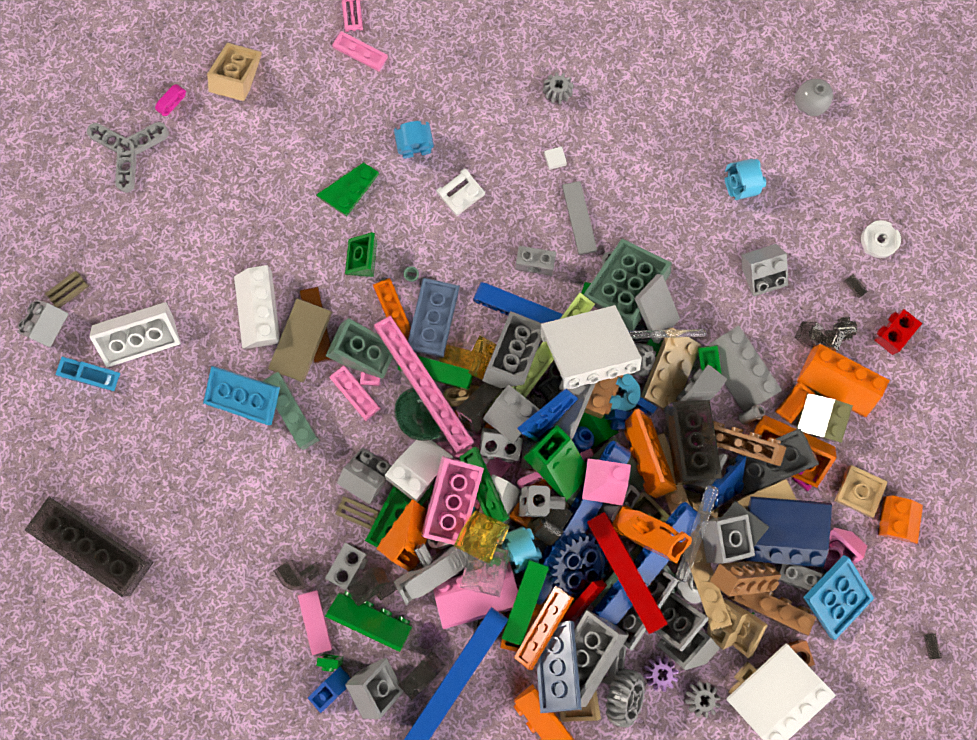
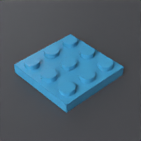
(839, 597)

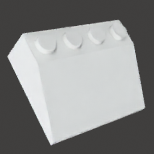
(780, 696)

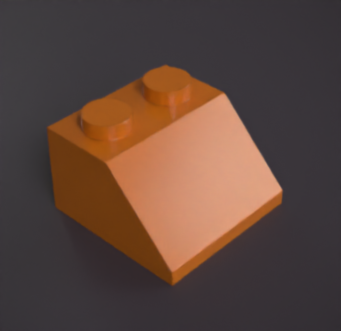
(900, 519)

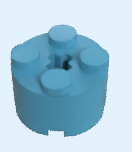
(414, 138)

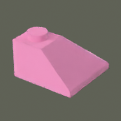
(606, 481)
(844, 543)

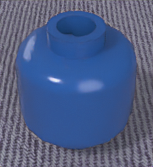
(583, 439)

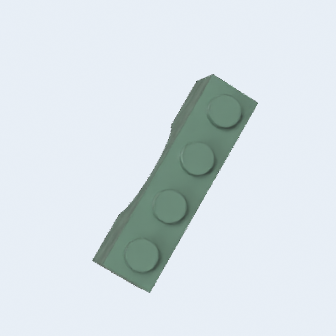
(292, 414)

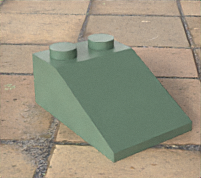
(360, 349)

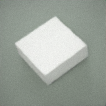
(555, 158)

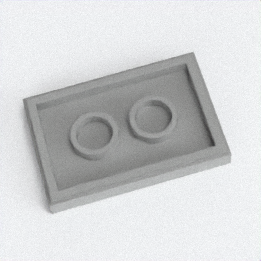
(657, 306)

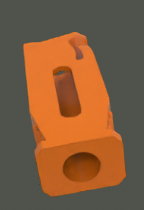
(651, 533)

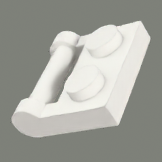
(465, 196)

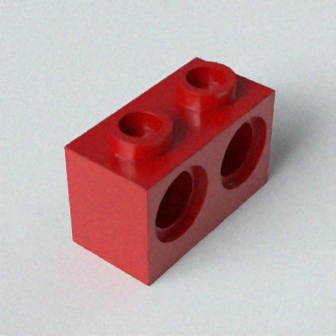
(900, 334)

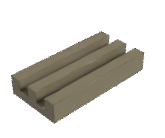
(62, 284)
(342, 506)

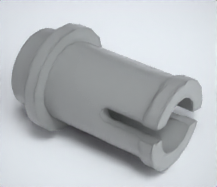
(754, 413)

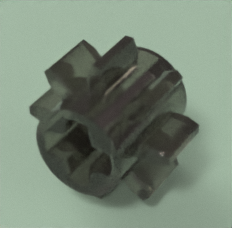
(848, 327)

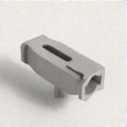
(543, 499)
(430, 572)

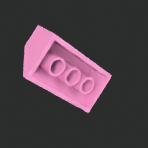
(451, 500)
(464, 605)

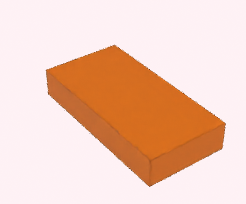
(793, 403)

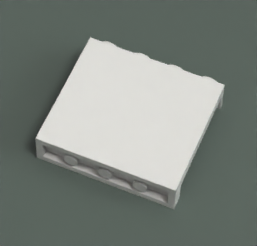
(591, 347)

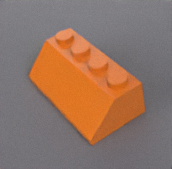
(842, 379)
(774, 429)
(649, 455)
(545, 724)

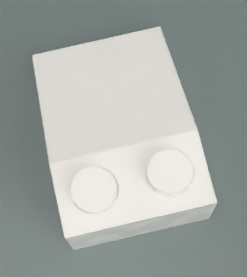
(416, 468)

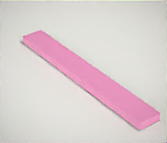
(423, 384)

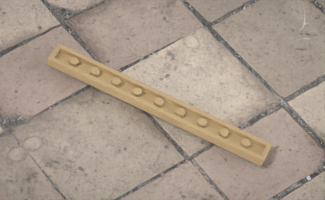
(701, 570)

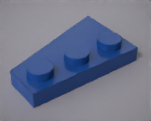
(547, 416)
(731, 483)

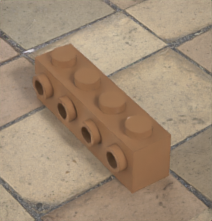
(600, 397)
(749, 445)
(746, 578)
(778, 610)

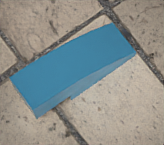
(87, 374)

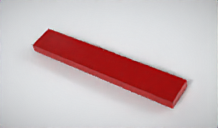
(627, 573)

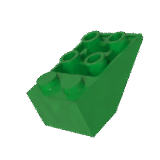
(558, 462)

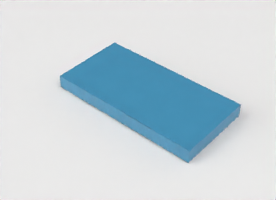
(241, 395)

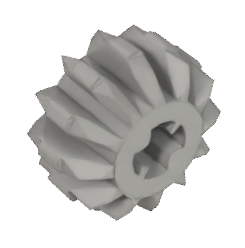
(556, 93)
(647, 361)
(695, 700)

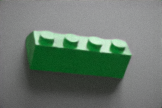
(370, 621)

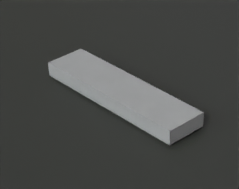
(579, 218)

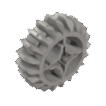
(625, 698)

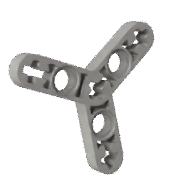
(127, 156)

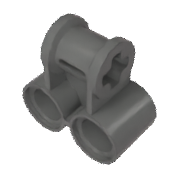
(550, 386)

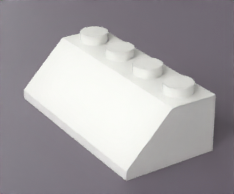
(257, 307)
(135, 334)

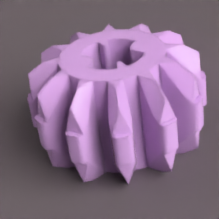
(668, 673)

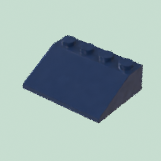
(795, 533)

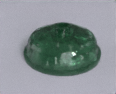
(411, 408)

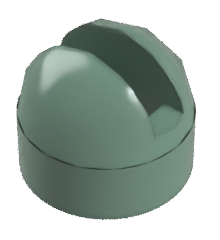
(413, 270)

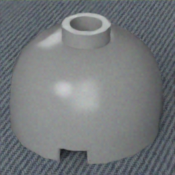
(814, 97)

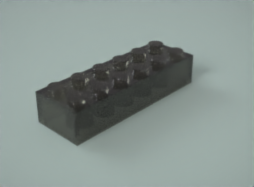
(89, 546)

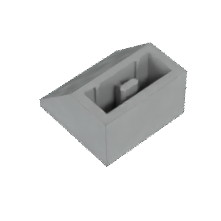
(765, 269)
(42, 322)
(704, 387)
(364, 475)

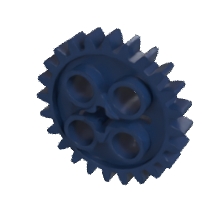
(577, 564)

